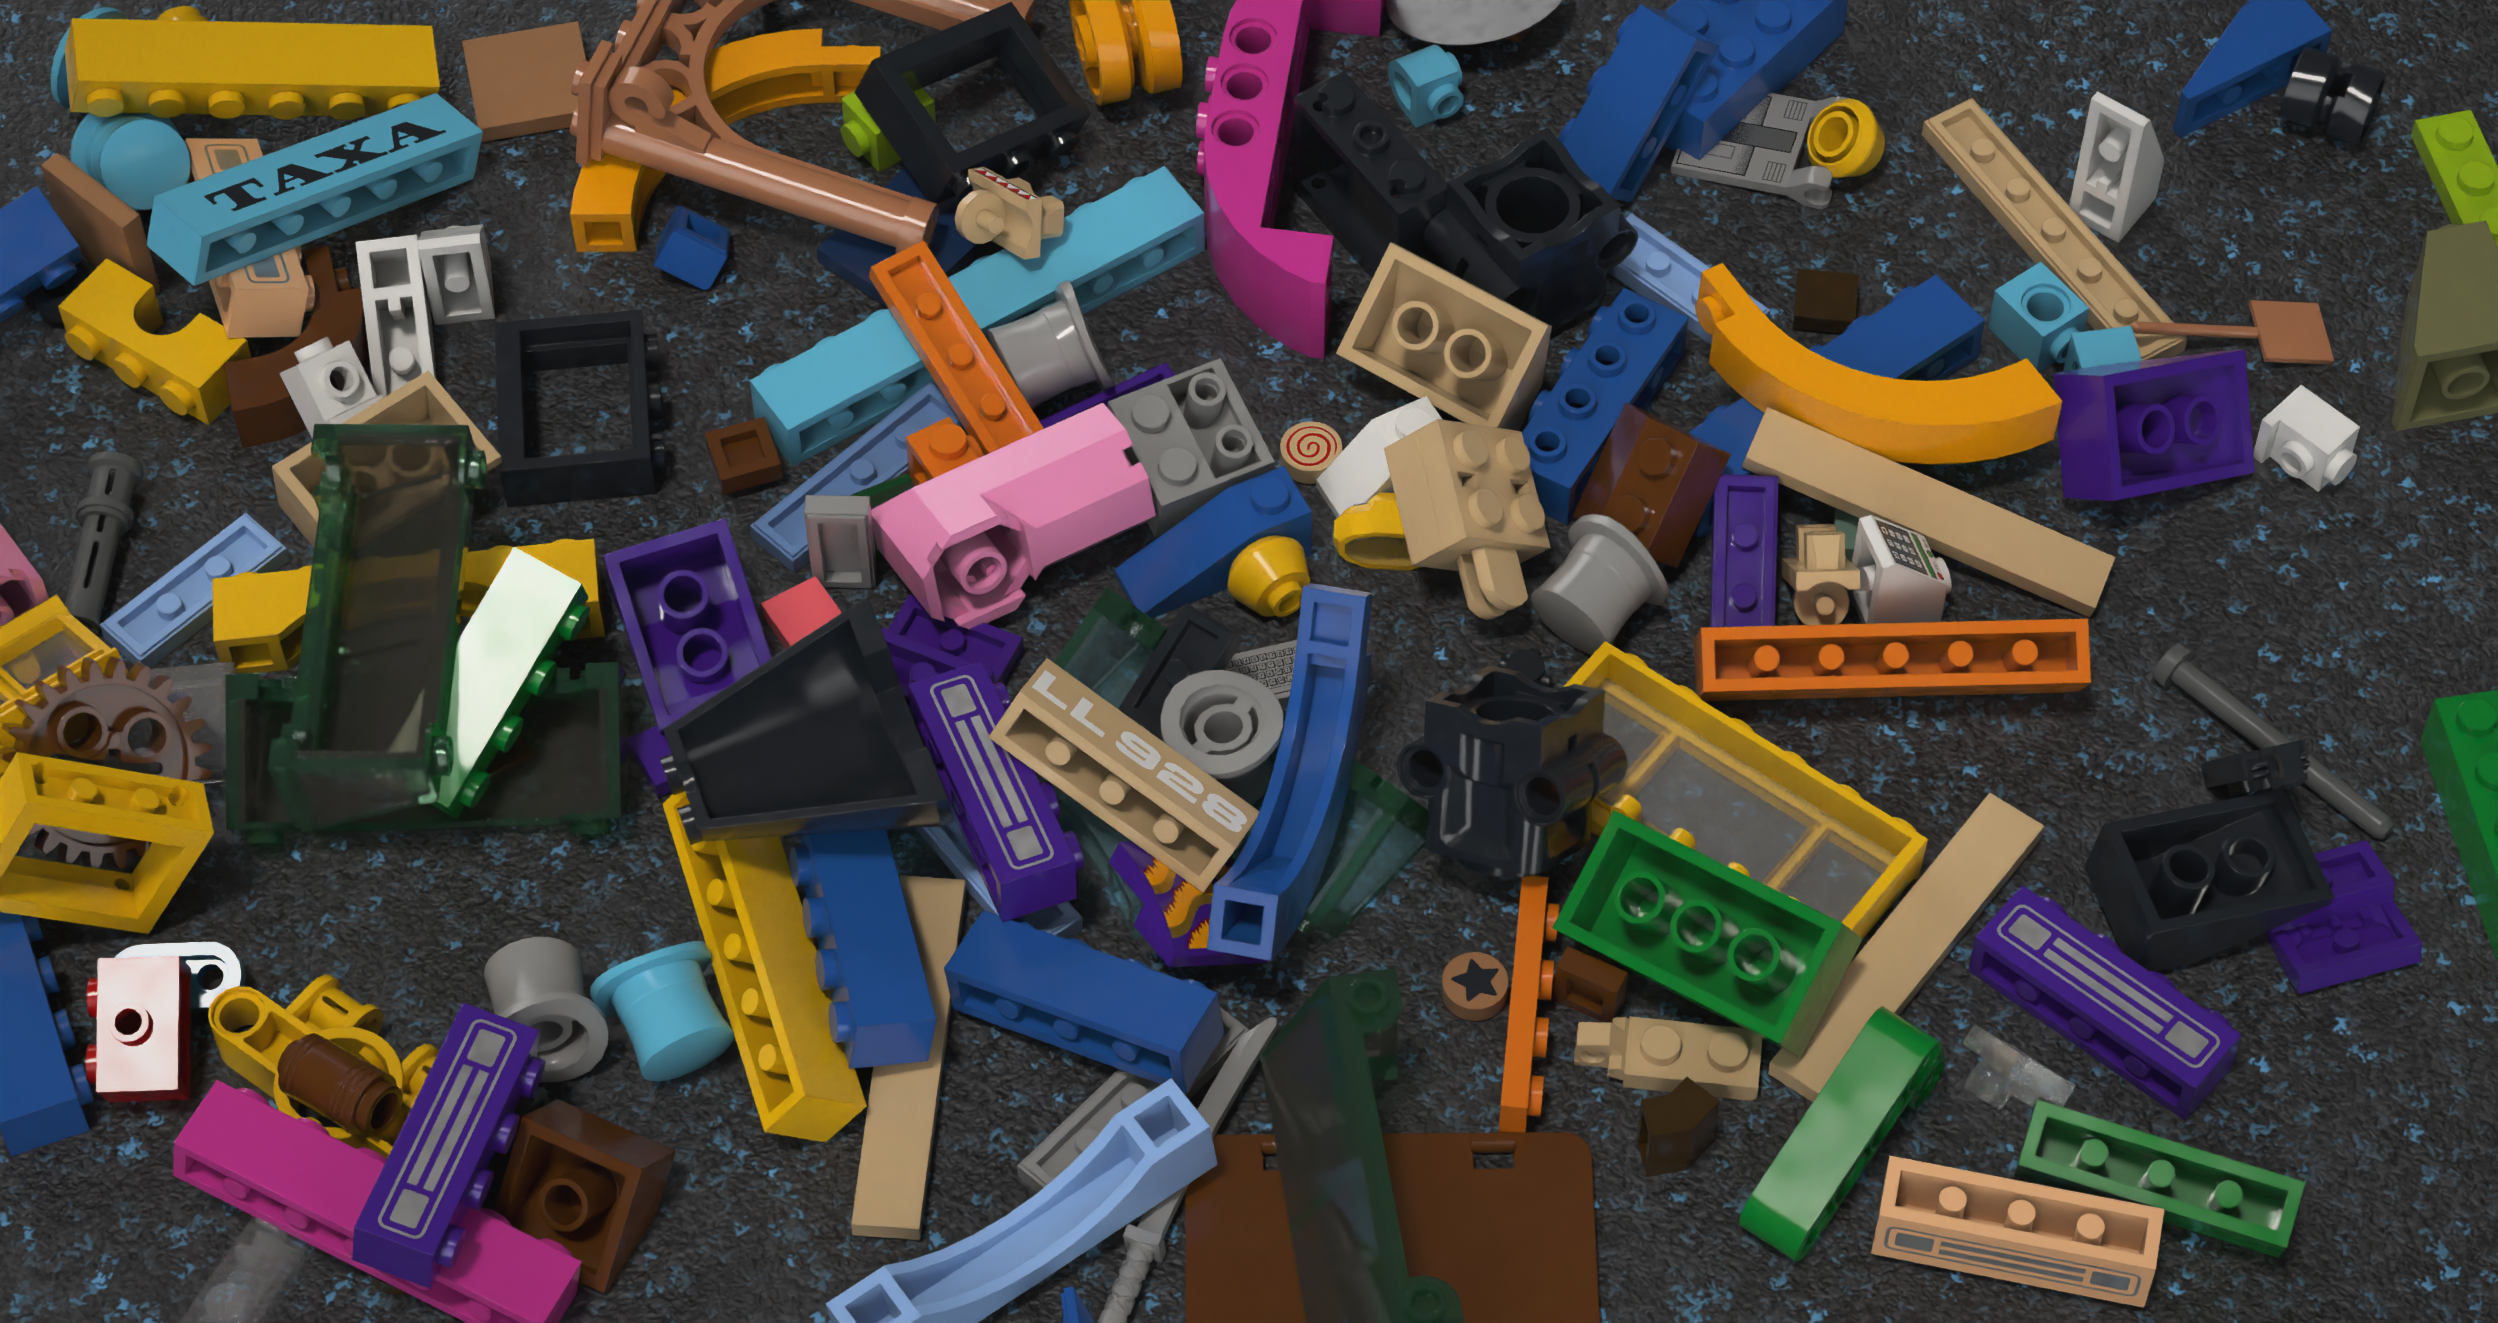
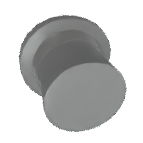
(1050, 350)
(1598, 584)
(1225, 728)
(543, 988)

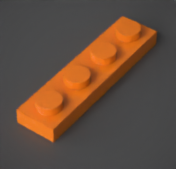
(953, 348)
(1530, 982)

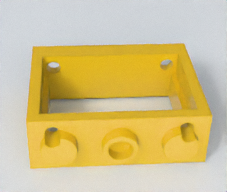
(100, 803)

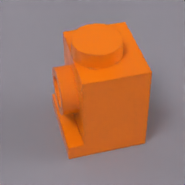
(939, 450)

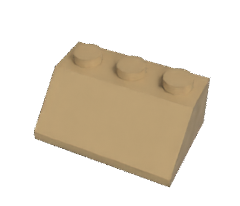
(1448, 342)
(416, 403)

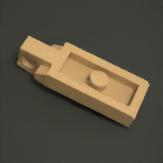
(1665, 1052)

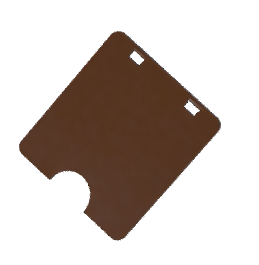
(1503, 1238)

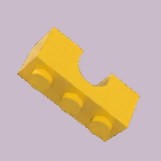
(115, 321)

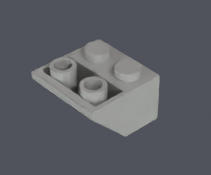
(1191, 440)

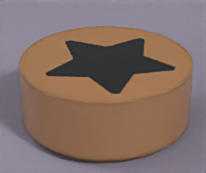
(1474, 986)

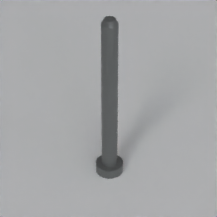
(2177, 669)

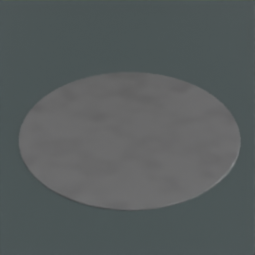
(1467, 20)

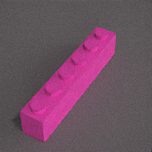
(318, 1187)

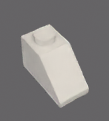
(457, 274)
(1362, 466)

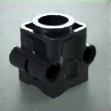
(1532, 231)
(1511, 771)

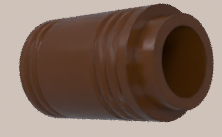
(339, 1085)

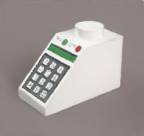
(1897, 575)

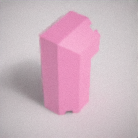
(993, 522)

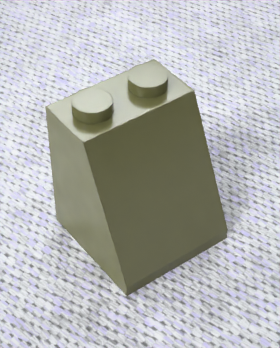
(2450, 330)

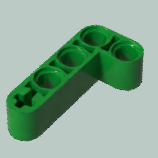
(1876, 1079)

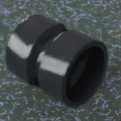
(2310, 93)

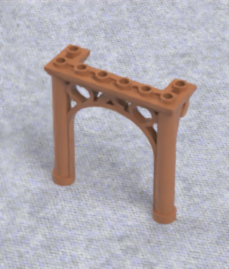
(629, 115)

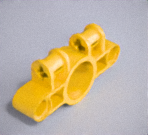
(319, 1010)

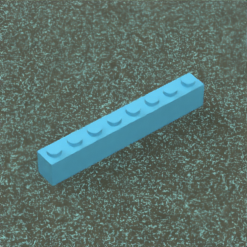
(873, 366)

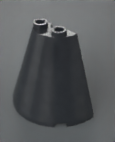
(807, 745)

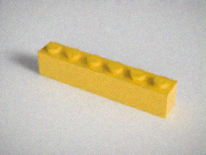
(247, 68)
(769, 981)

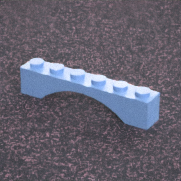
(1122, 1174)

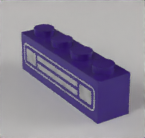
(994, 795)
(2104, 1002)
(446, 1147)

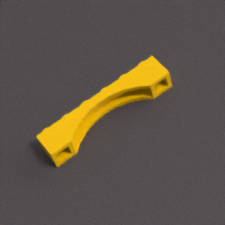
(263, 614)

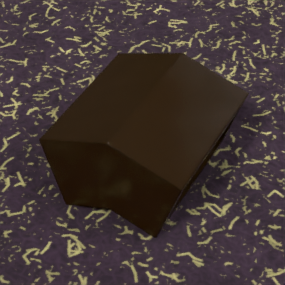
(1676, 1128)

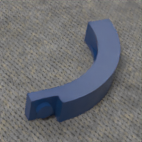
(1285, 855)

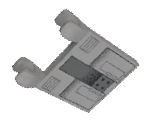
(1765, 152)

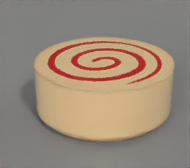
(1309, 450)

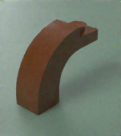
(256, 390)

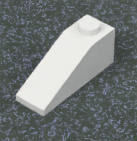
(2115, 168)
(395, 312)

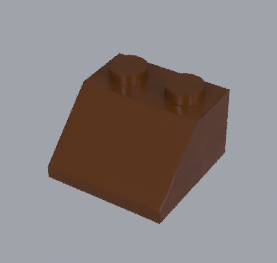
(1653, 482)
(584, 1187)

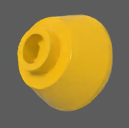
(1845, 139)
(1270, 576)

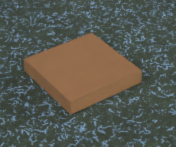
(524, 79)
(98, 219)

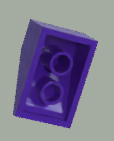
(2154, 425)
(686, 616)

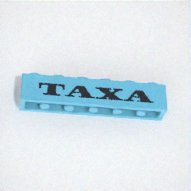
(313, 188)

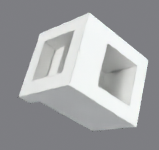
(311, 385)
(2308, 439)

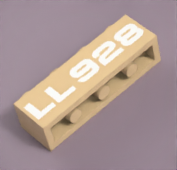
(1124, 774)

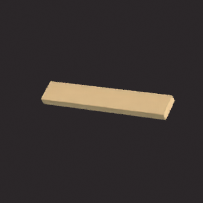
(2045, 224)
(1946, 516)
(1915, 937)
(906, 1095)

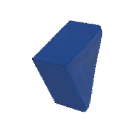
(692, 248)

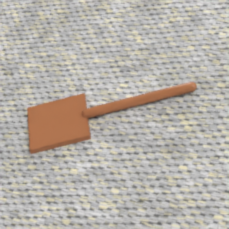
(2284, 331)

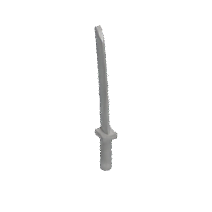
(1147, 1239)

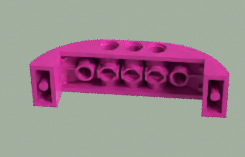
(1246, 127)

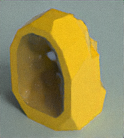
(1373, 535)

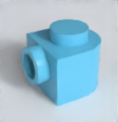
(1426, 84)

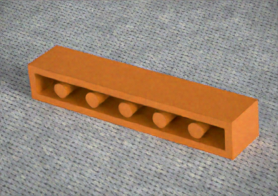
(1892, 659)

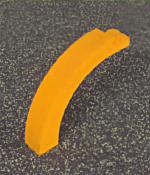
(740, 82)
(1888, 416)

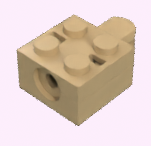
(1470, 508)

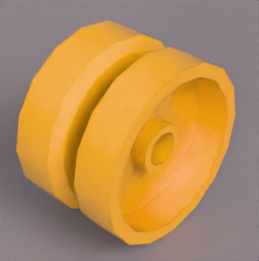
(1123, 41)

